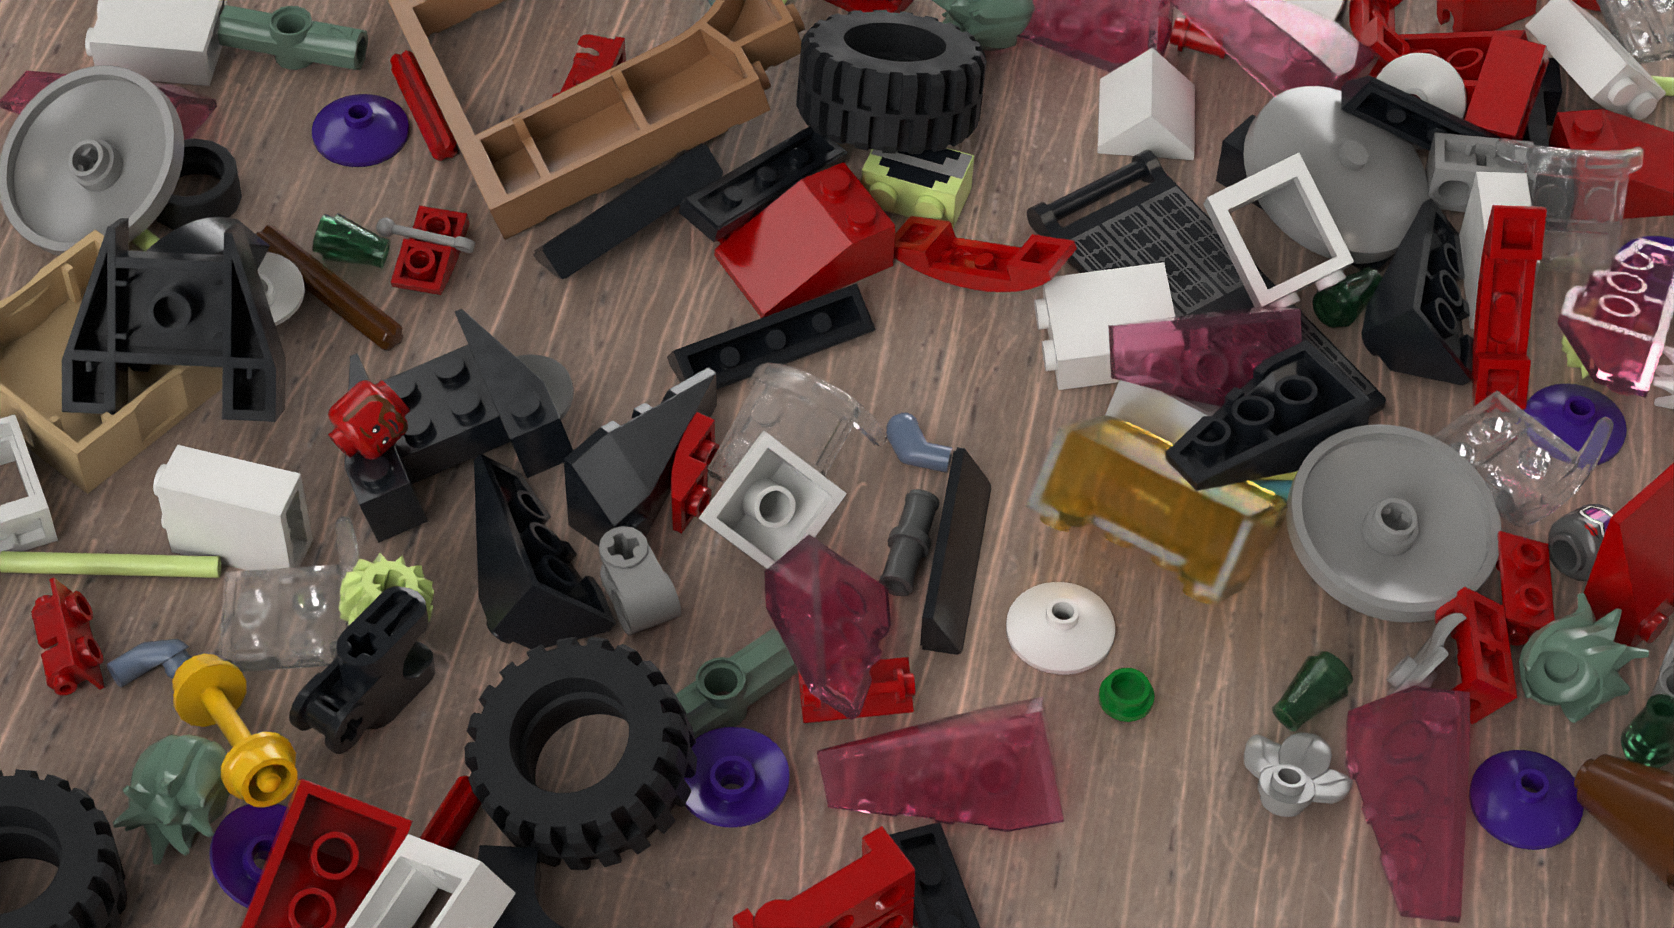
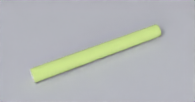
(110, 564)

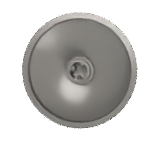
(90, 154)
(1361, 171)
(1392, 522)

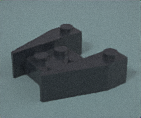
(175, 313)
(457, 410)

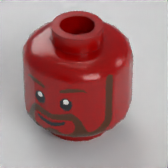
(368, 420)

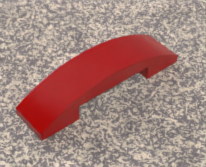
(1374, 28)
(979, 265)
(1505, 302)

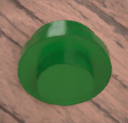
(1126, 695)

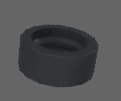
(221, 201)

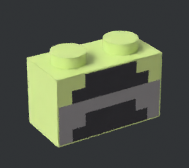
(920, 184)

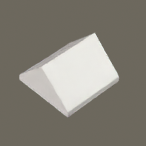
(1147, 108)
(771, 502)

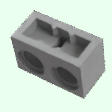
(1454, 164)

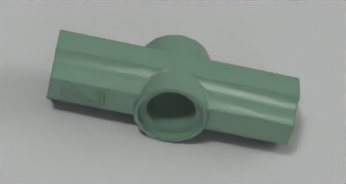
(292, 37)
(745, 675)

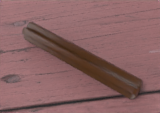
(336, 292)

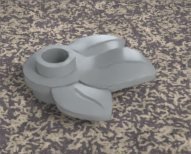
(1421, 668)
(1294, 773)

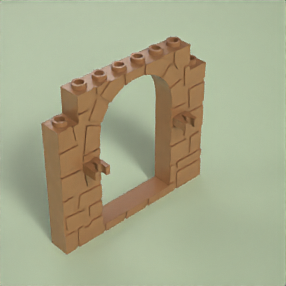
(616, 119)

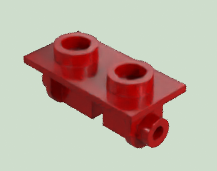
(1524, 585)
(65, 621)
(888, 693)

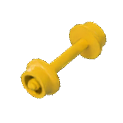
(259, 764)

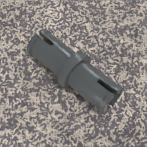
(909, 542)

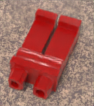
(864, 894)

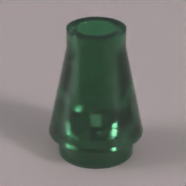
(348, 242)
(1347, 299)
(1316, 687)
(1651, 733)

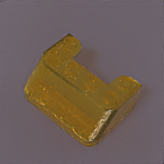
(1120, 482)

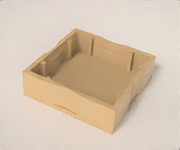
(32, 344)

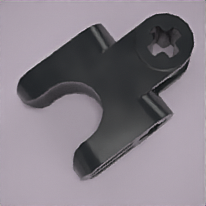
(374, 672)

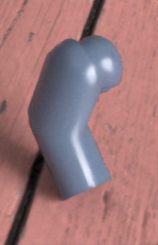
(912, 446)
(147, 656)

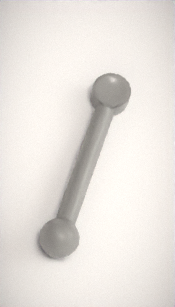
(387, 227)

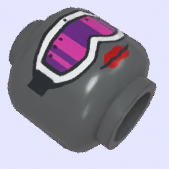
(1577, 539)

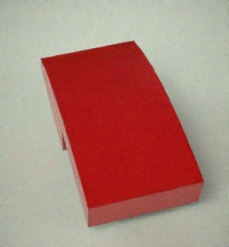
(425, 264)
(690, 471)

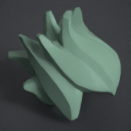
(989, 21)
(1576, 662)
(175, 792)

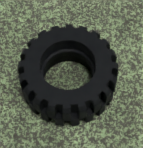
(890, 81)
(540, 700)
(64, 829)

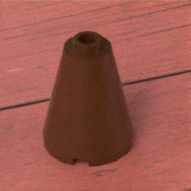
(1634, 806)

